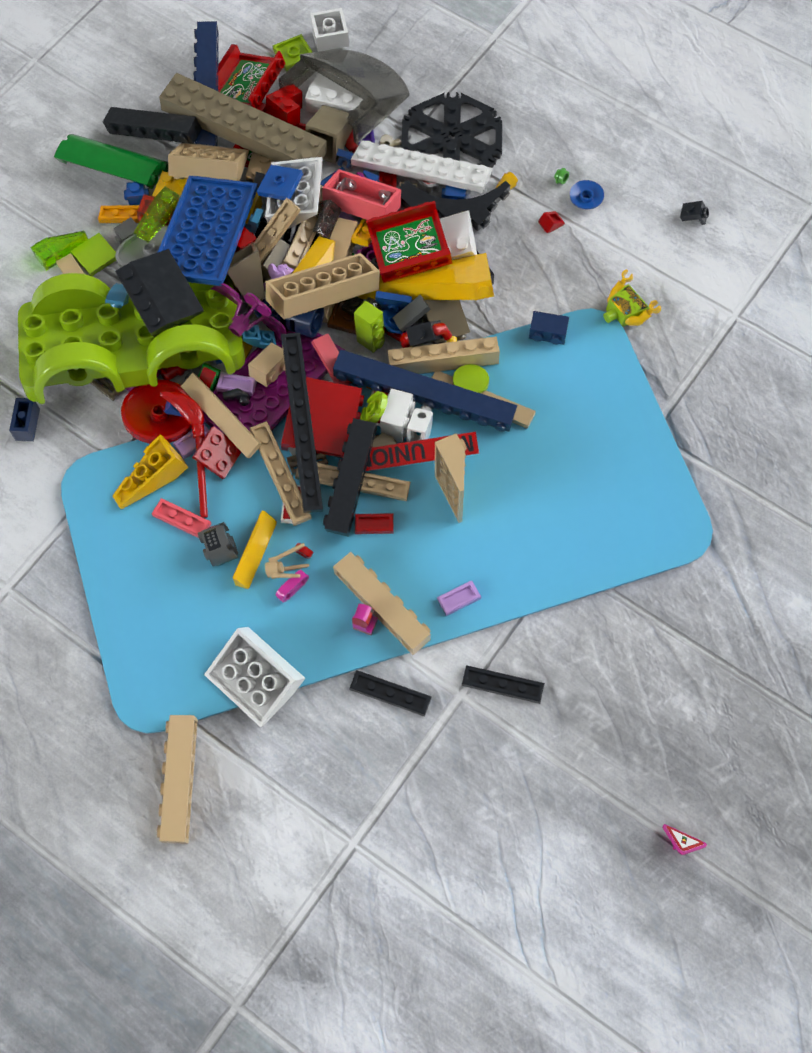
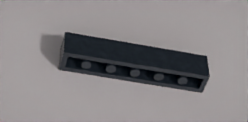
(152, 125)
(350, 477)

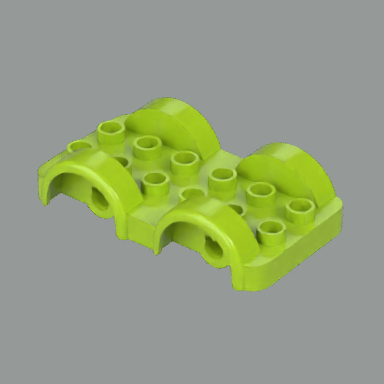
(77, 337)

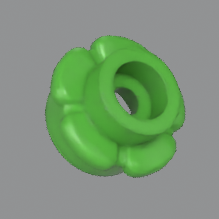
(561, 176)

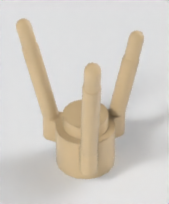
(276, 569)

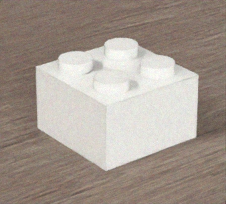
(329, 29)
(397, 414)

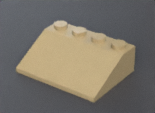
(206, 162)
(450, 471)

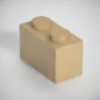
(267, 365)

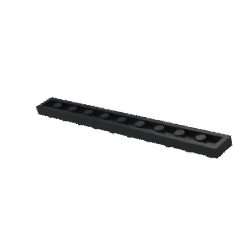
(301, 423)

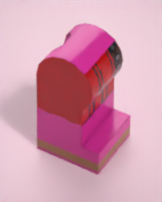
(364, 619)

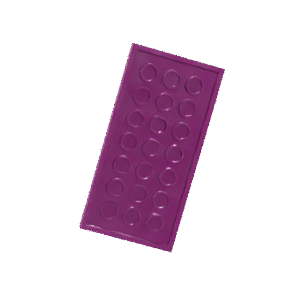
(271, 402)

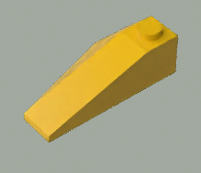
(320, 253)

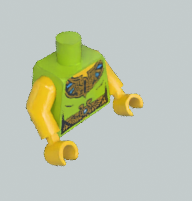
(627, 305)

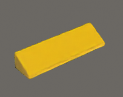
(254, 550)

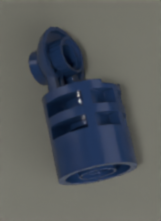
(305, 323)

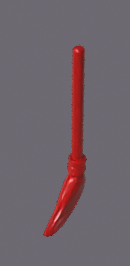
(194, 416)

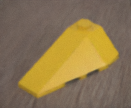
(156, 469)

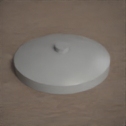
(136, 248)

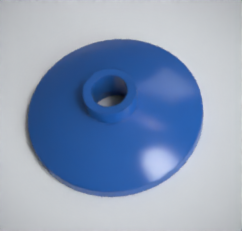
(586, 194)
(389, 322)

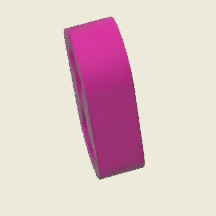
(291, 586)

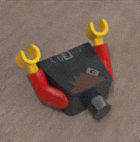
(426, 333)

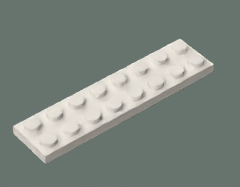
(421, 166)

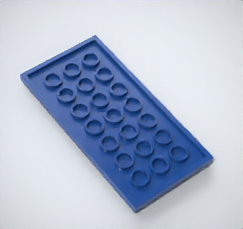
(208, 227)

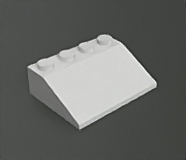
(326, 92)
(307, 192)
(459, 235)
(254, 675)

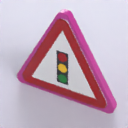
(683, 842)

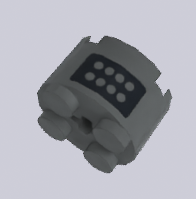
(218, 544)

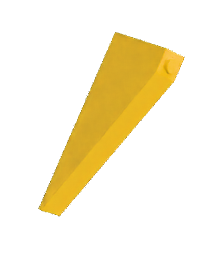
(463, 280)

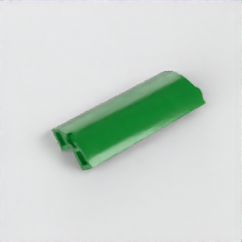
(111, 160)

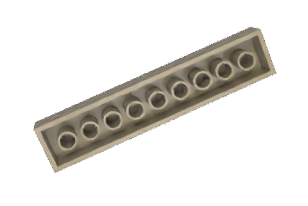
(239, 122)

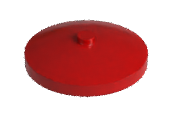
(145, 416)

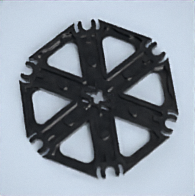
(463, 132)

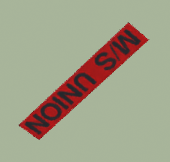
(414, 452)

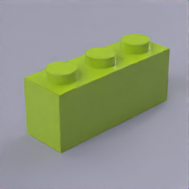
(369, 326)

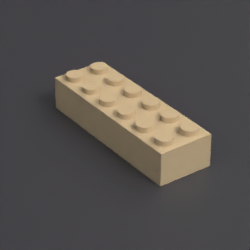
(322, 285)

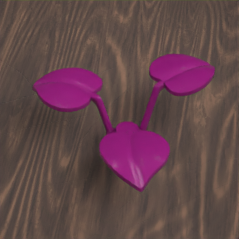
(241, 322)

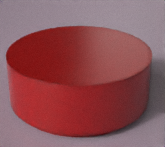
(304, 552)

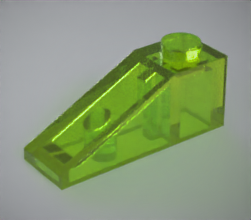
(157, 214)
(57, 247)

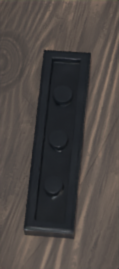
(503, 684)
(390, 693)

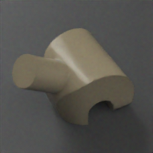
(388, 140)

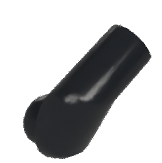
(237, 393)

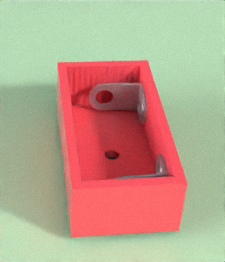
(363, 198)

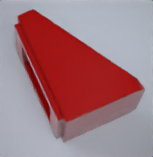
(550, 221)

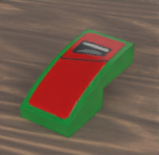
(209, 375)

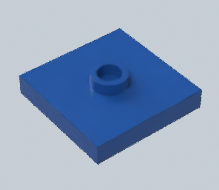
(280, 182)
(392, 301)

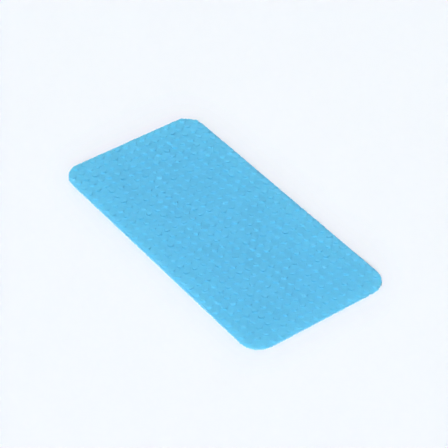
(546, 519)

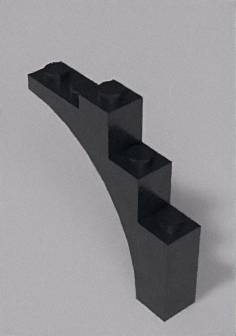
(477, 206)

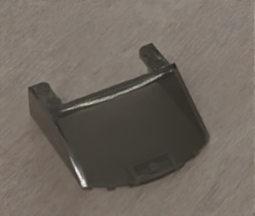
(361, 75)

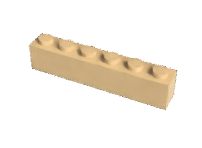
(343, 248)
(446, 355)
(386, 607)
(178, 780)

